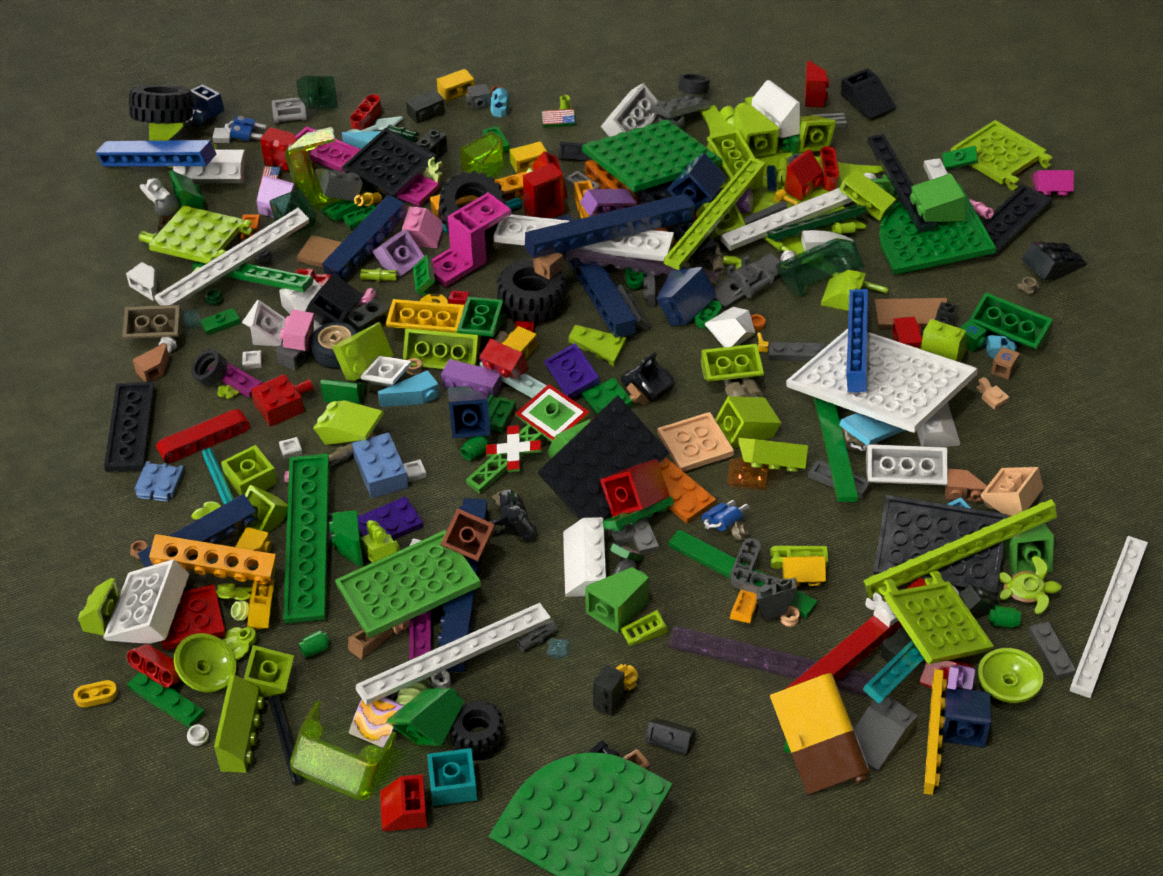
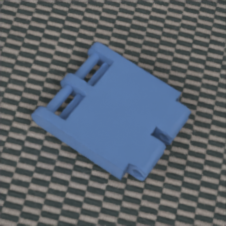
(159, 481)

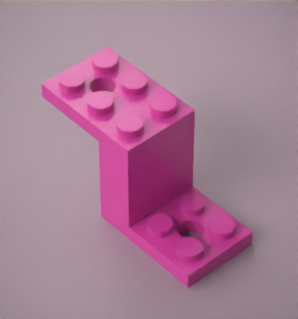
(468, 238)

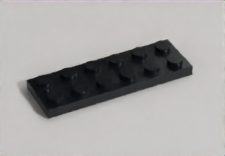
(1015, 216)
(129, 426)

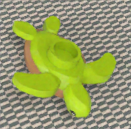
(1030, 586)

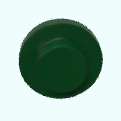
(213, 296)

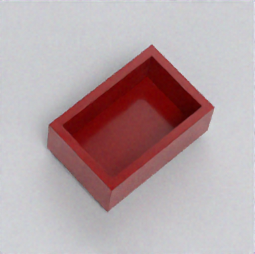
(544, 192)

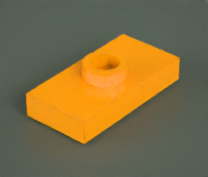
(744, 607)

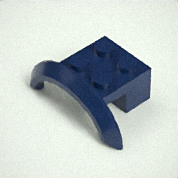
(206, 104)

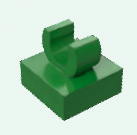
(791, 143)

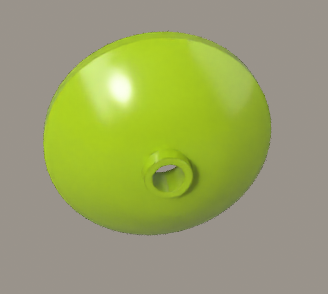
(208, 654)
(1011, 667)

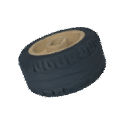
(325, 338)

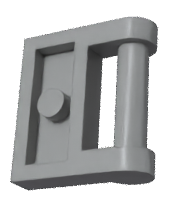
(288, 106)

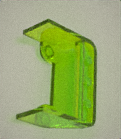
(301, 167)
(334, 766)

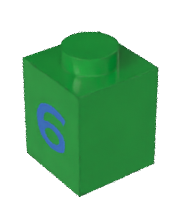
(975, 335)

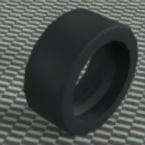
(693, 83)
(216, 372)

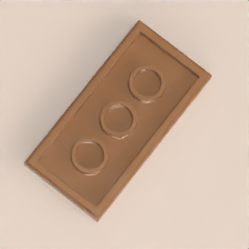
(921, 308)

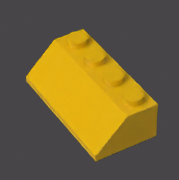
(424, 315)

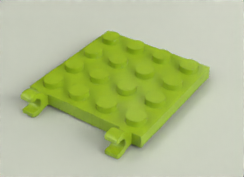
(1004, 153)
(198, 234)
(937, 620)

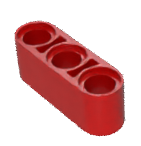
(366, 112)
(830, 168)
(154, 665)

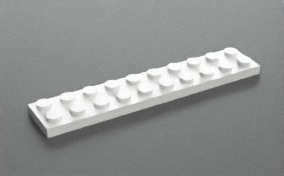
(643, 245)

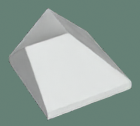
(264, 325)
(732, 327)
(385, 371)

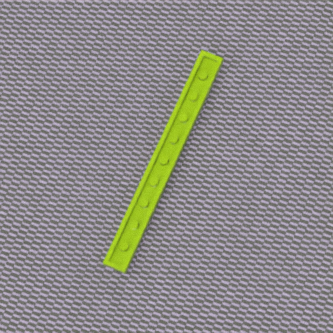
(714, 213)
(963, 547)

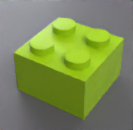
(248, 469)

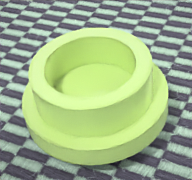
(240, 610)

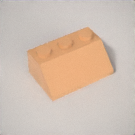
(1013, 489)

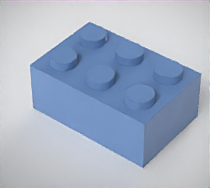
(380, 465)

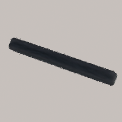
(284, 735)

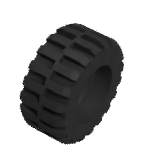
(160, 104)
(467, 185)
(530, 305)

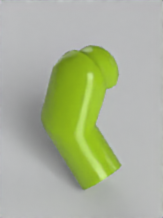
(732, 260)

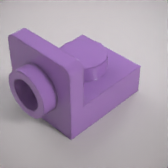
(961, 677)

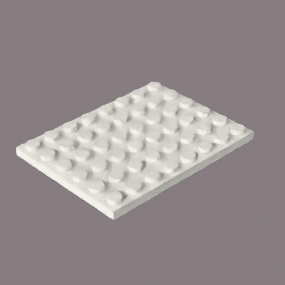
(902, 381)

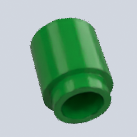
(474, 447)
(1005, 617)
(314, 644)

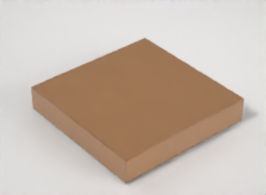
(317, 250)

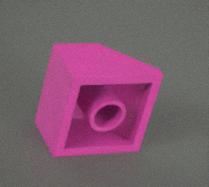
(1053, 181)

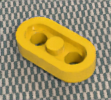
(95, 693)

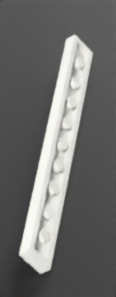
(797, 213)
(232, 258)
(1108, 617)
(452, 653)

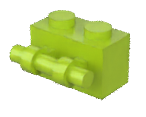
(377, 542)

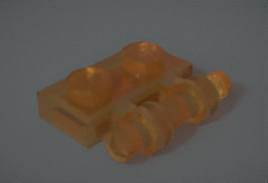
(744, 475)

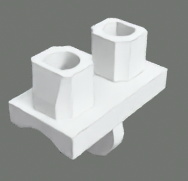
(154, 190)

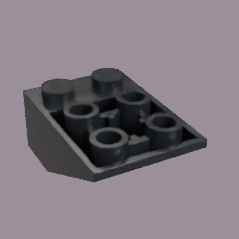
(867, 93)
(1052, 259)
(333, 301)

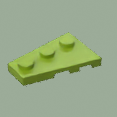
(600, 343)

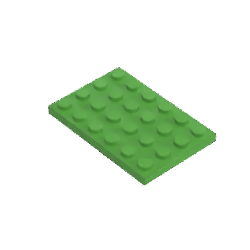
(406, 584)

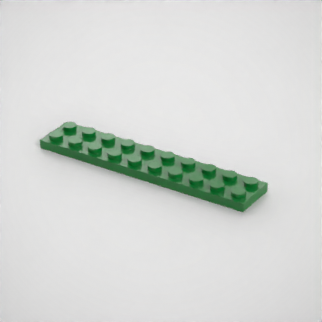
(307, 539)

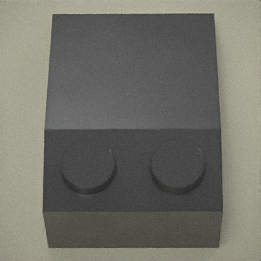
(339, 184)
(884, 731)

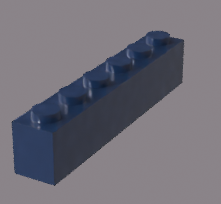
(365, 238)
(214, 526)

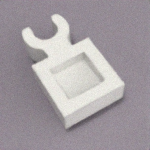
(881, 610)

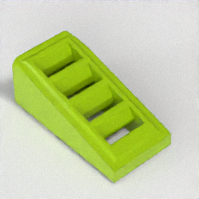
(647, 620)

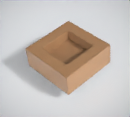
(637, 395)

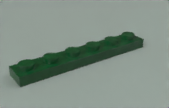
(820, 221)

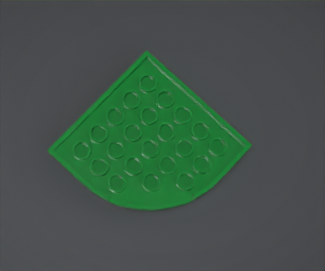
(949, 242)
(582, 814)

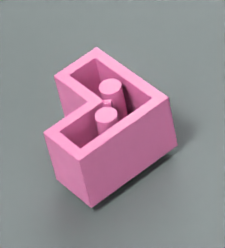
(298, 330)

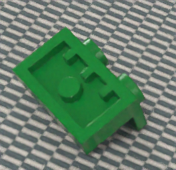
(424, 275)

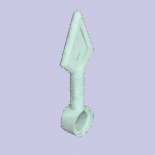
(380, 124)

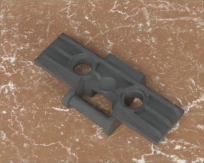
(743, 277)

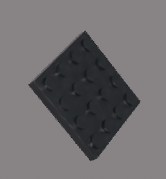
(389, 163)

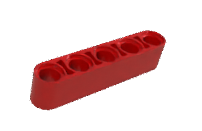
(202, 436)

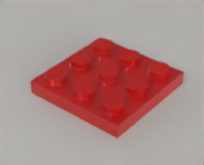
(195, 614)

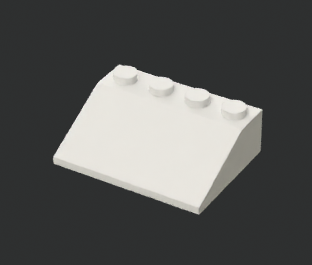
(147, 604)

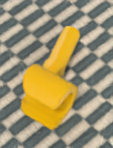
(781, 195)
(762, 345)

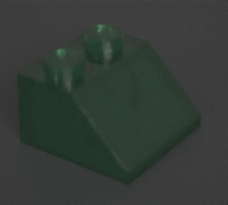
(317, 92)
(290, 201)

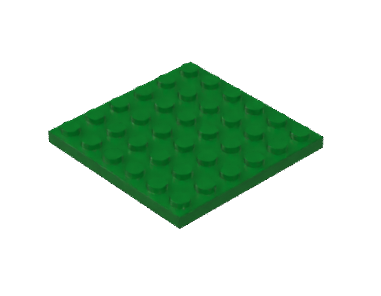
(647, 154)

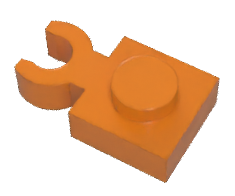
(255, 219)

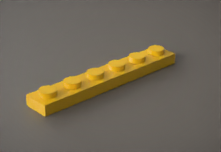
(934, 739)

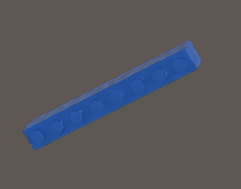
(156, 153)
(857, 341)

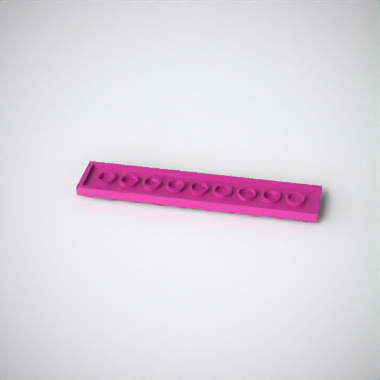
(338, 153)

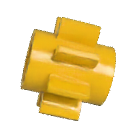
(630, 676)

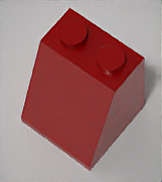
(635, 488)

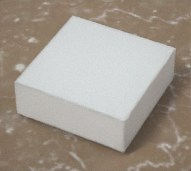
(221, 135)
(252, 360)
(290, 448)
(415, 470)

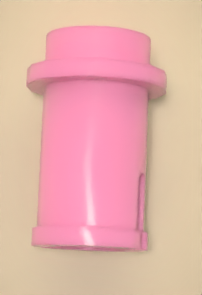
(367, 297)

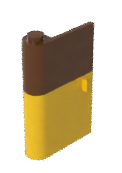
(820, 734)

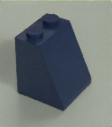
(698, 180)
(685, 295)
(468, 412)
(966, 717)

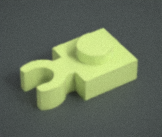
(432, 170)

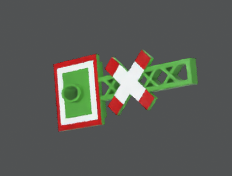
(536, 417)

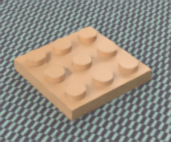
(695, 442)

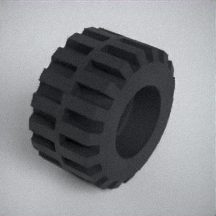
(478, 715)

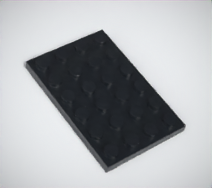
(601, 448)
(921, 526)

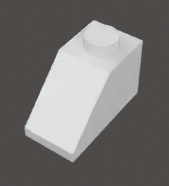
(143, 280)

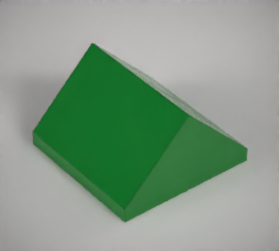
(342, 391)

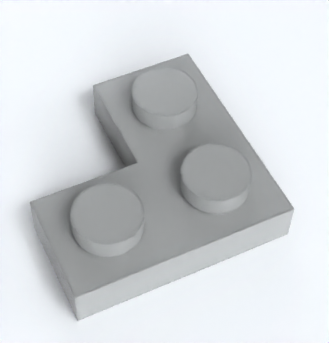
(639, 533)

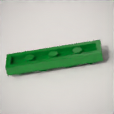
(617, 522)
(166, 700)

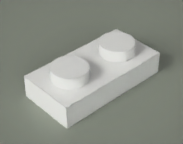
(934, 168)

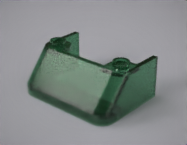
(817, 263)

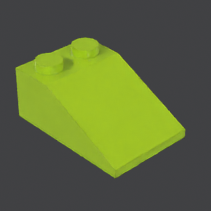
(361, 350)
(346, 422)

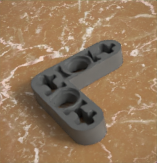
(747, 572)

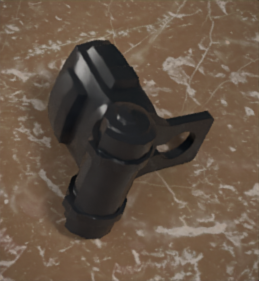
(649, 377)
(514, 517)

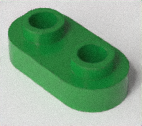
(633, 279)
(709, 312)

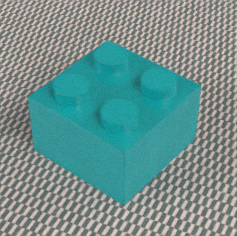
(452, 777)

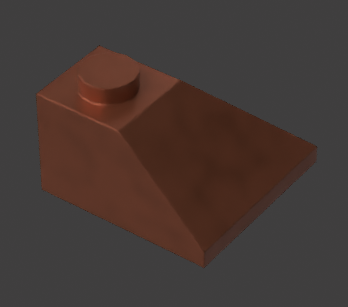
(468, 535)

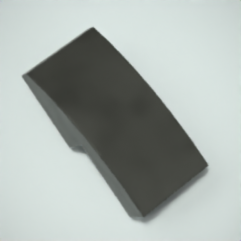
(946, 313)

